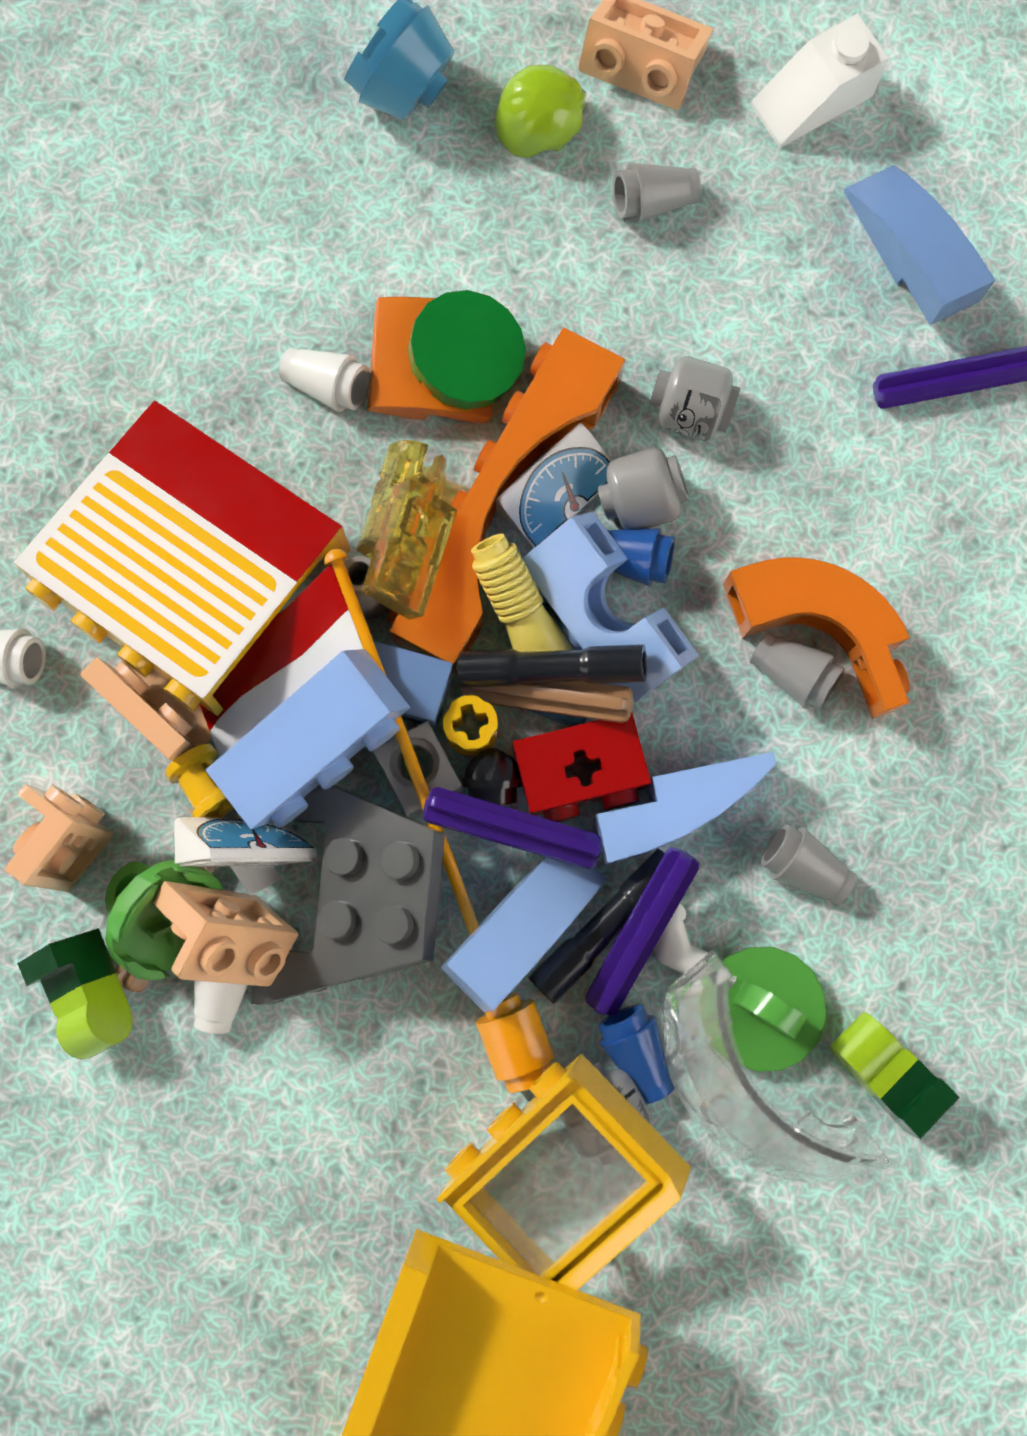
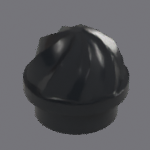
(493, 777)

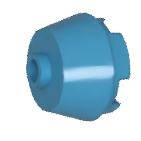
(402, 61)

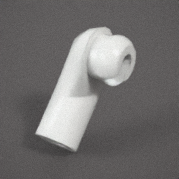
(674, 946)

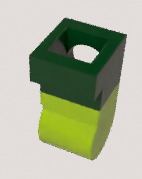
(81, 993)
(893, 1075)

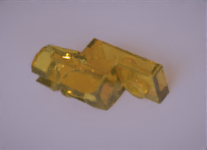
(406, 529)

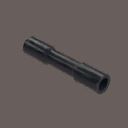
(591, 665)
(577, 953)

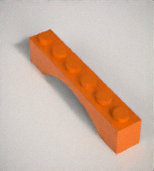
(569, 388)

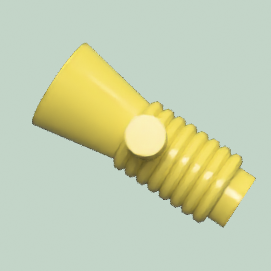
(516, 597)

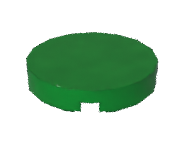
(466, 349)

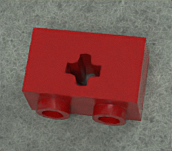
(549, 755)

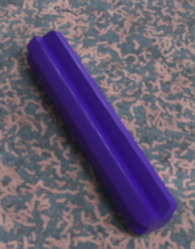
(951, 378)
(512, 828)
(642, 931)

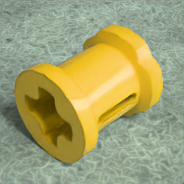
(483, 712)
(196, 783)

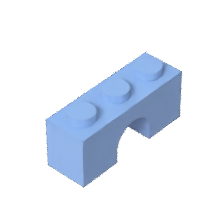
(572, 578)

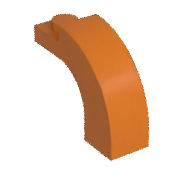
(834, 602)

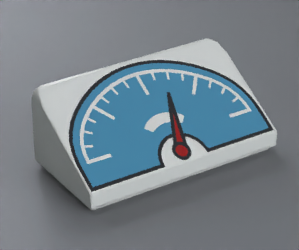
(555, 487)
(232, 843)

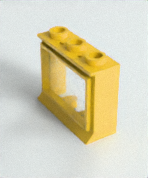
(565, 1177)

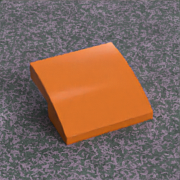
(391, 381)

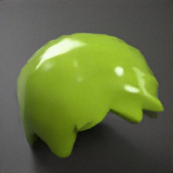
(539, 110)

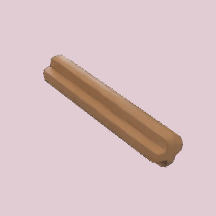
(568, 698)

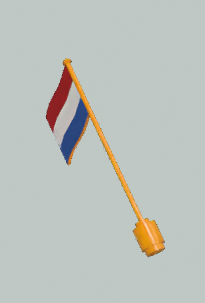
(283, 659)

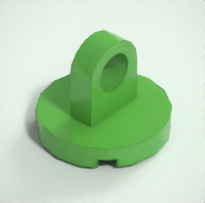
(136, 929)
(774, 1007)

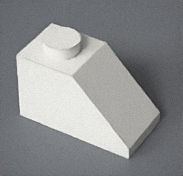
(821, 81)

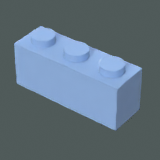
(309, 740)

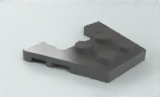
(373, 896)

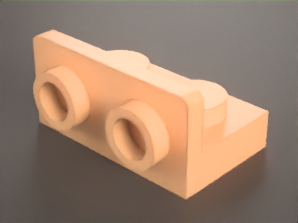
(644, 49)
(149, 707)
(62, 844)
(226, 935)

